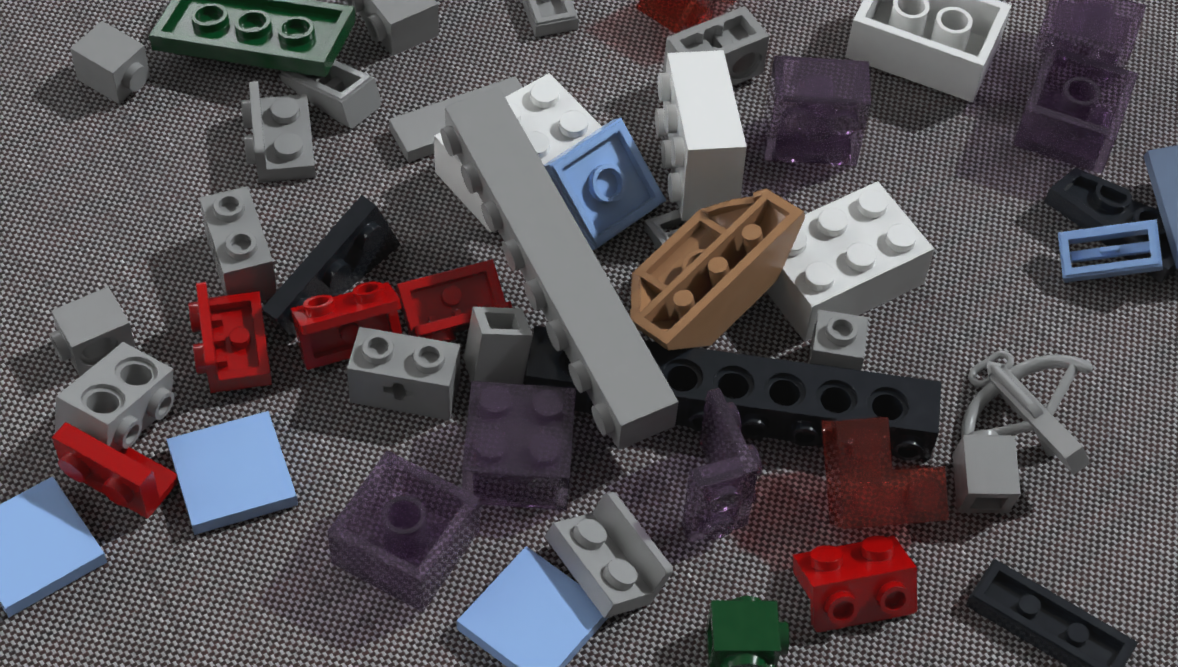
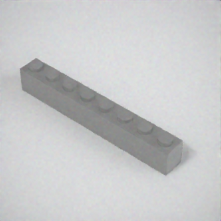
(559, 270)

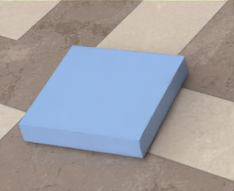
(605, 183)
(231, 472)
(42, 546)
(531, 615)

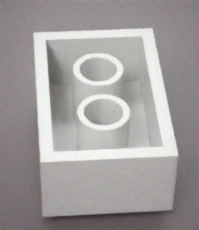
(930, 40)
(550, 121)
(700, 131)
(851, 259)

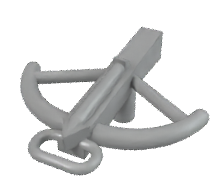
(1004, 381)

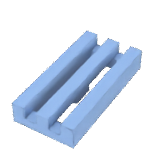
(1112, 269)

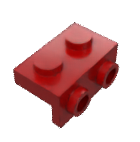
(444, 301)
(330, 324)
(232, 339)
(121, 475)
(857, 582)

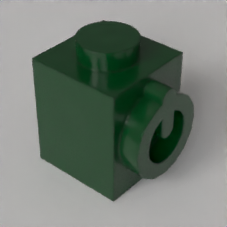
(745, 633)

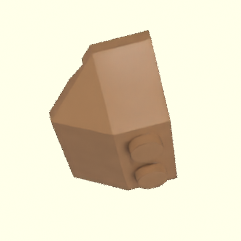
(713, 269)

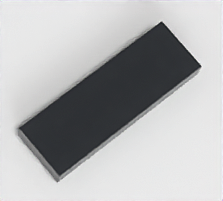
(1048, 620)

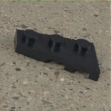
(1099, 203)
(336, 263)

